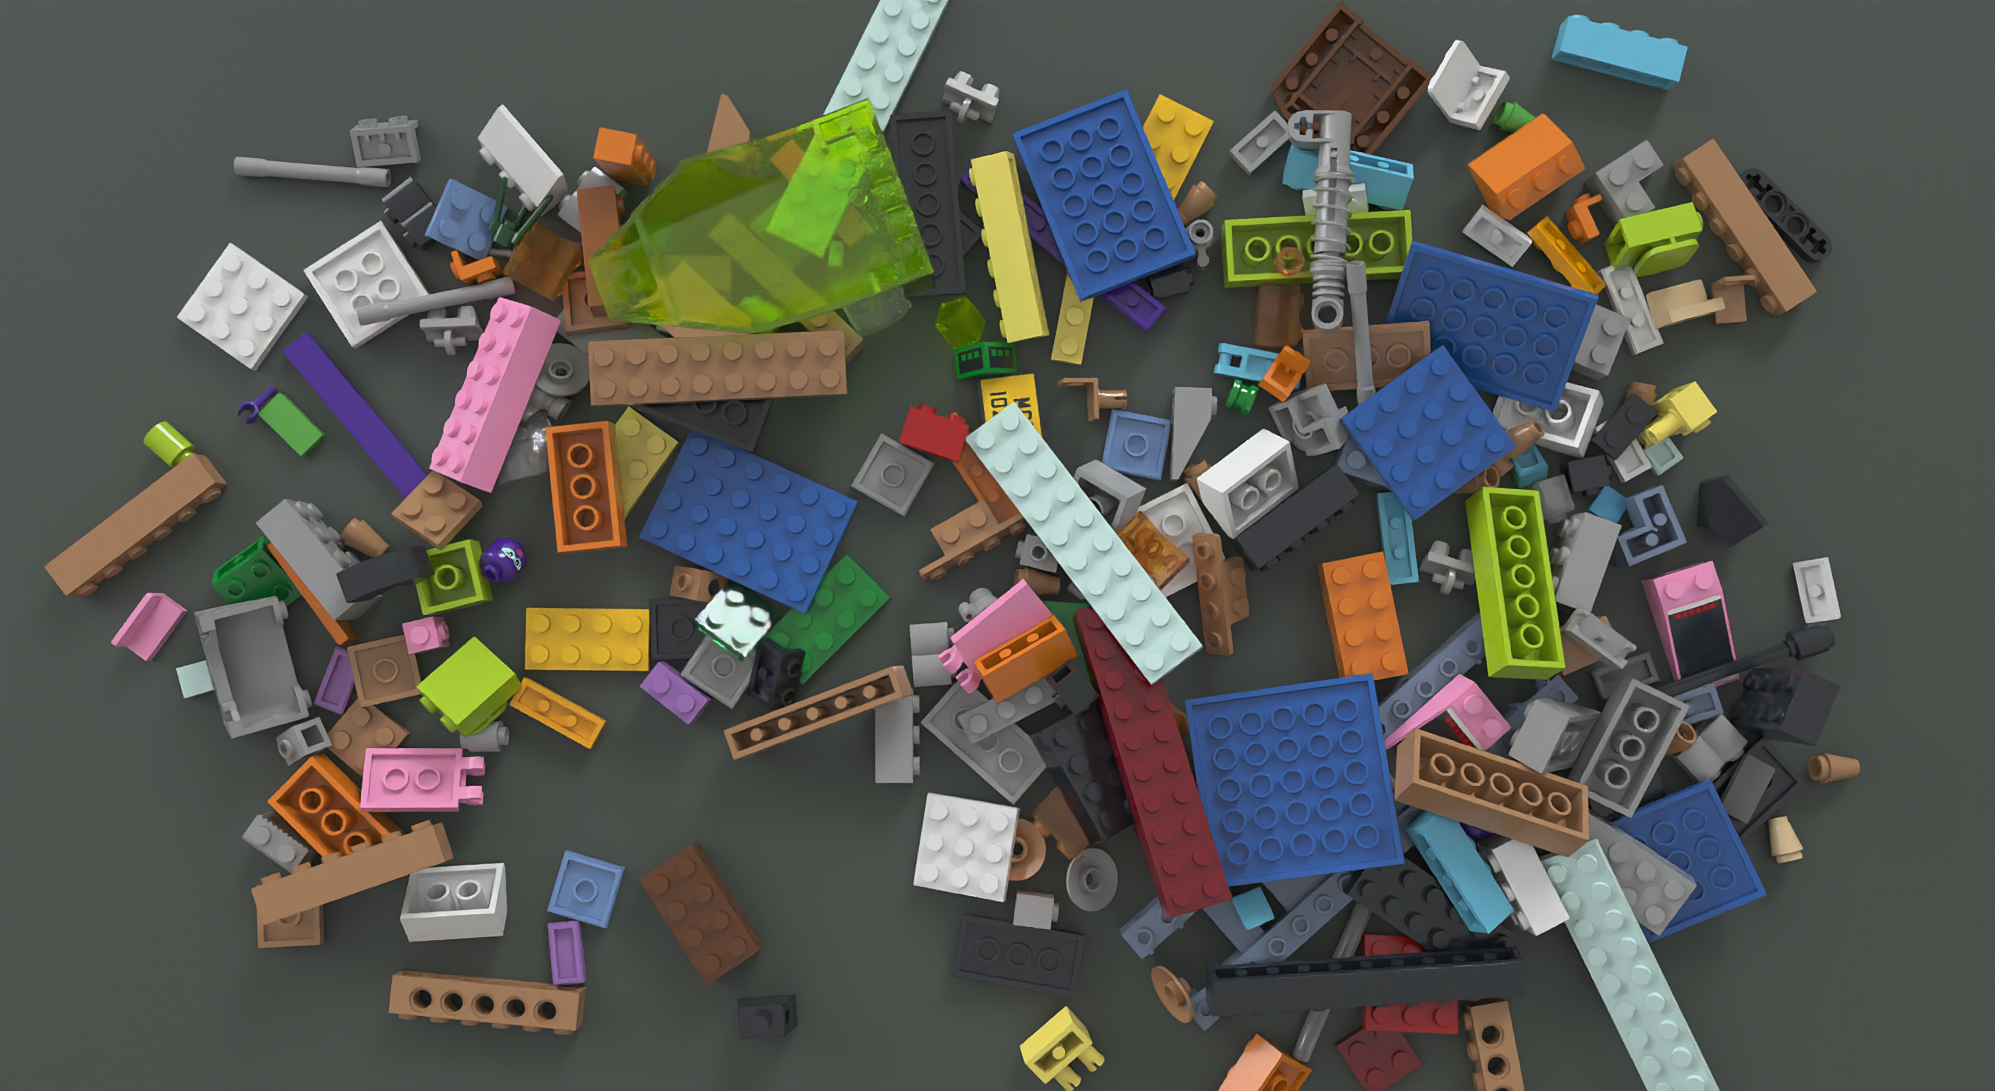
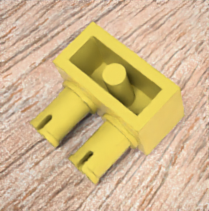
(1679, 411)
(1057, 1045)

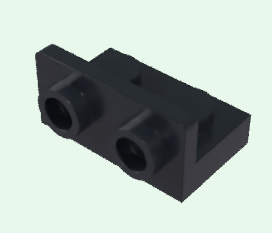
(775, 674)

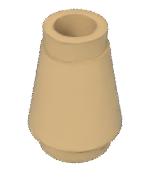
(1783, 840)

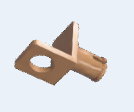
(1096, 398)

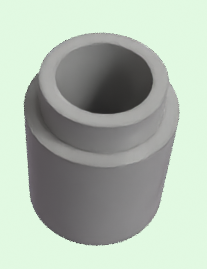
(488, 740)

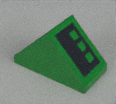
(985, 359)

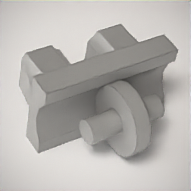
(970, 101)
(451, 331)
(1447, 570)

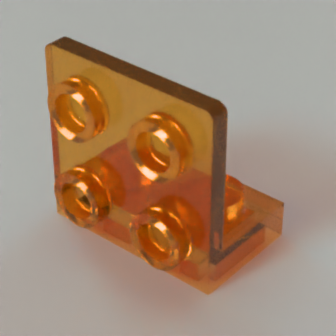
(543, 261)
(1152, 550)
(1056, 818)

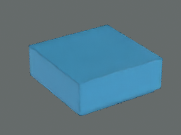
(1607, 504)

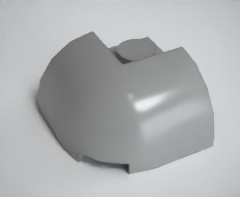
(1311, 420)

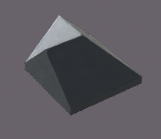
(1727, 511)

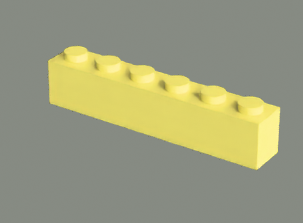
(1009, 247)

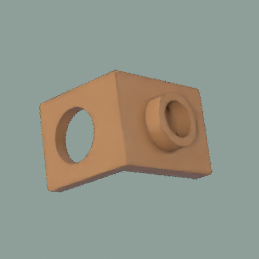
(1733, 296)
(694, 583)

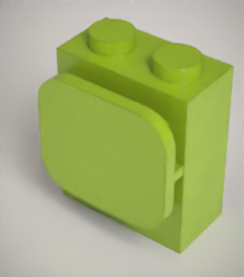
(1655, 240)
(469, 689)

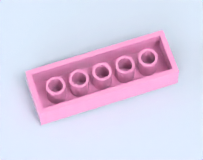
(494, 394)

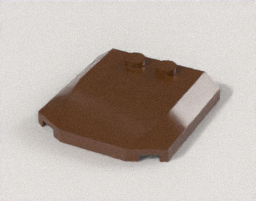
(1353, 72)

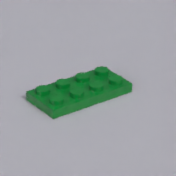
(838, 611)

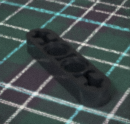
(1786, 211)

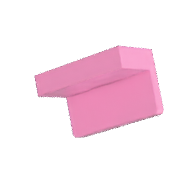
(150, 625)

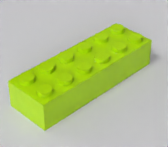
(1252, 245)
(1514, 584)

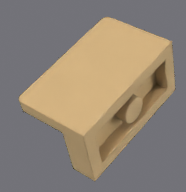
(1681, 304)

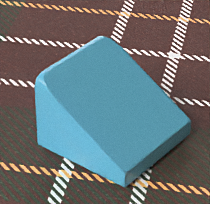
(1529, 467)
(1252, 908)

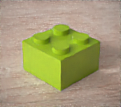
(456, 580)

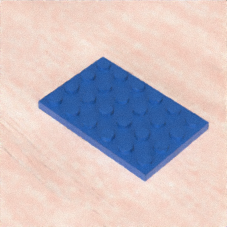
(1103, 195)
(1497, 324)
(749, 520)

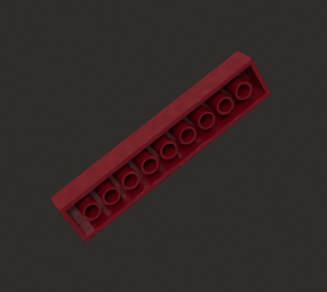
(1153, 774)

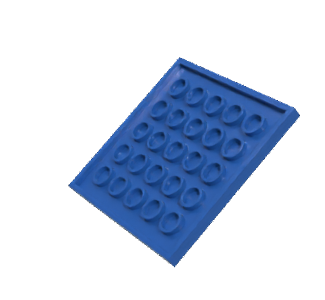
(1295, 780)

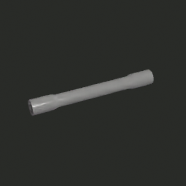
(262, 168)
(1357, 289)
(385, 311)

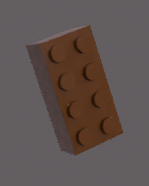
(701, 913)

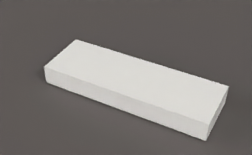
(1628, 300)

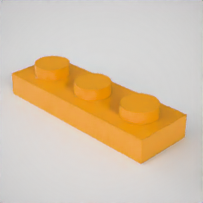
(1565, 257)
(558, 713)

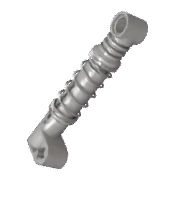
(1331, 206)

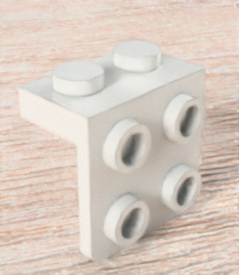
(1465, 88)

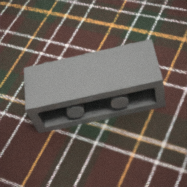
(896, 740)

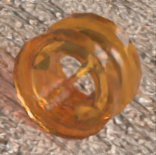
(1298, 259)

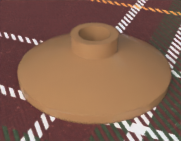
(1033, 854)
(1173, 993)

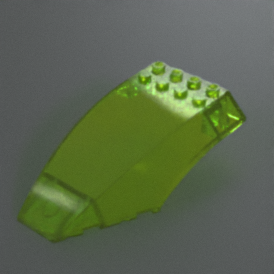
(767, 232)

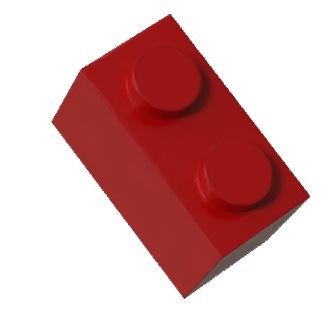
(935, 433)

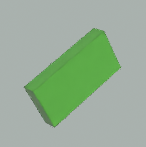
(292, 424)

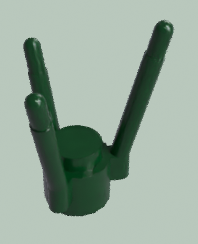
(509, 232)

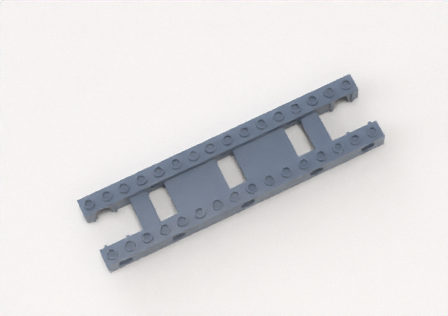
(1316, 899)

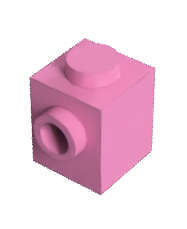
(426, 635)

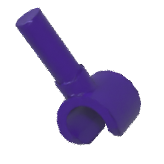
(256, 404)

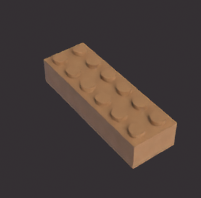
(1491, 793)

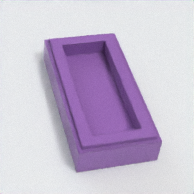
(338, 683)
(566, 952)

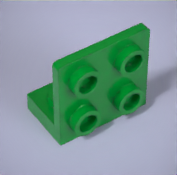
(254, 576)

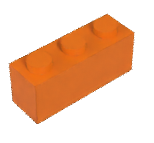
(624, 157)
(1025, 658)

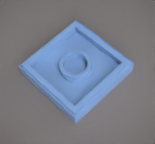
(1136, 444)
(586, 889)

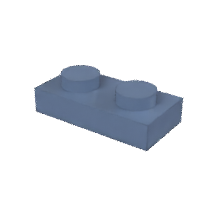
(1702, 701)

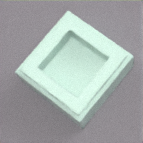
(1662, 456)
(195, 679)

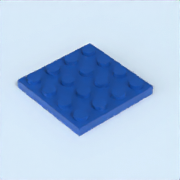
(1427, 433)
(1701, 840)

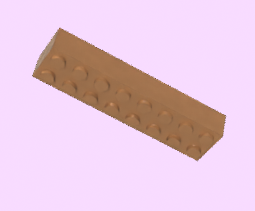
(717, 368)

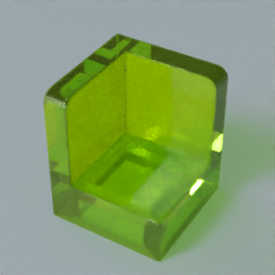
(960, 323)

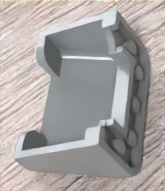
(251, 665)

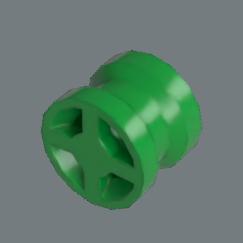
(1241, 397)

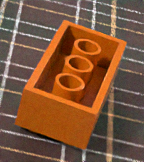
(586, 487)
(1362, 617)
(326, 809)

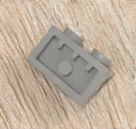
(385, 142)

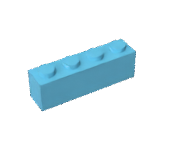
(1619, 52)
(1385, 179)
(1460, 871)

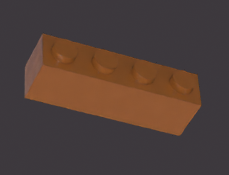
(599, 219)

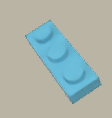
(1396, 539)

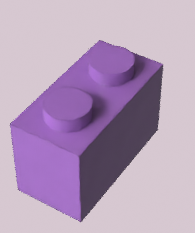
(676, 692)

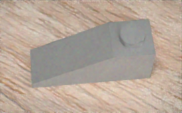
(1189, 417)

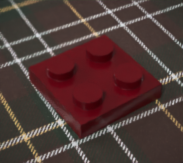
(1378, 1057)

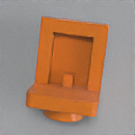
(1581, 224)
(476, 272)
(1284, 373)

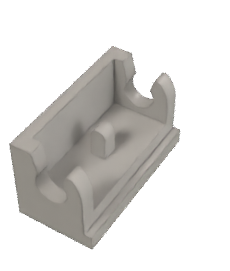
(1598, 638)

